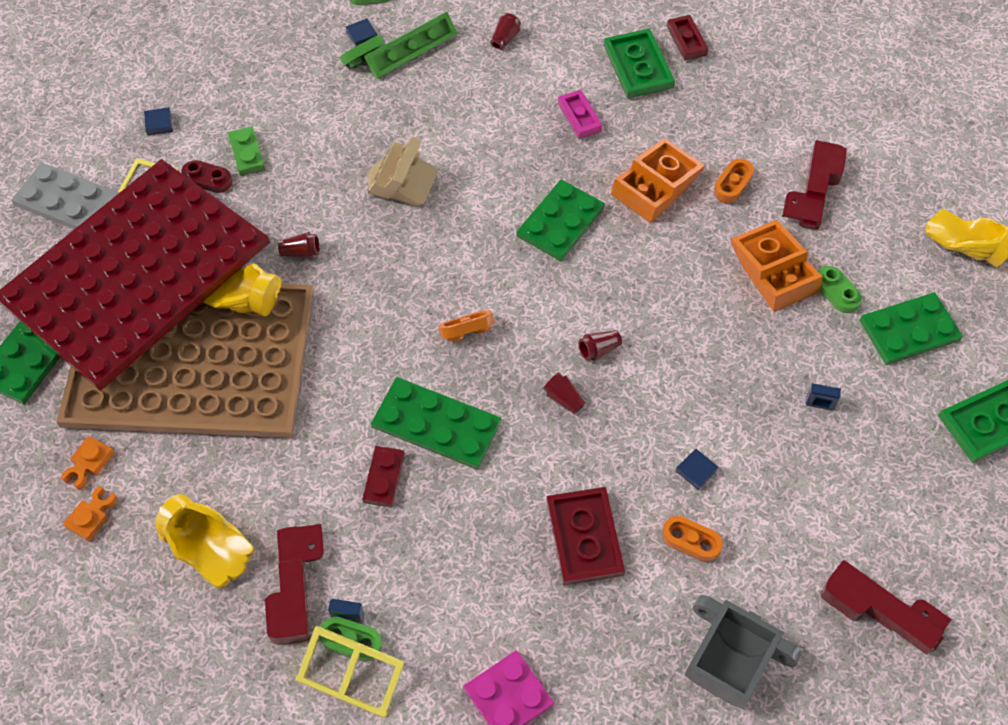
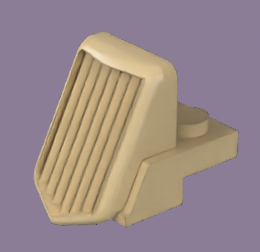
(402, 174)

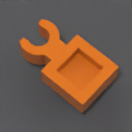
(88, 458)
(90, 517)

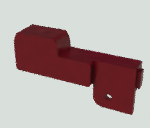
(824, 169)
(857, 594)
(288, 610)

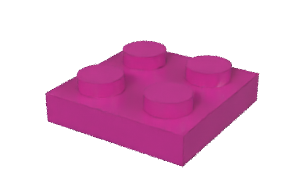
(508, 693)

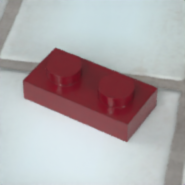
(687, 37)
(383, 476)

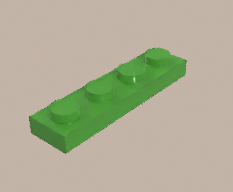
(410, 45)

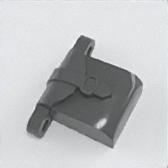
(736, 651)

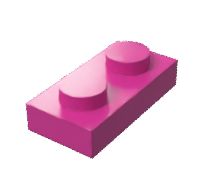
(579, 114)

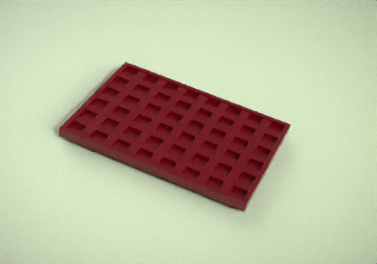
(131, 272)

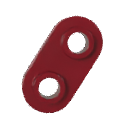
(206, 176)

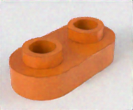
(733, 182)
(476, 322)
(693, 536)

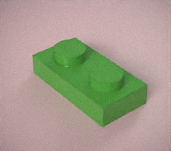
(246, 151)

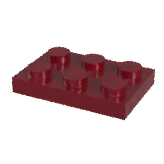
(585, 536)

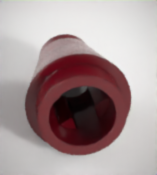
(506, 29)
(301, 246)
(598, 344)
(564, 393)

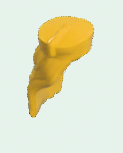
(976, 238)
(247, 291)
(203, 540)

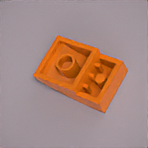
(656, 179)
(777, 265)

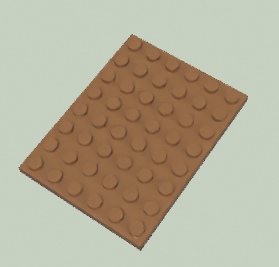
(206, 376)

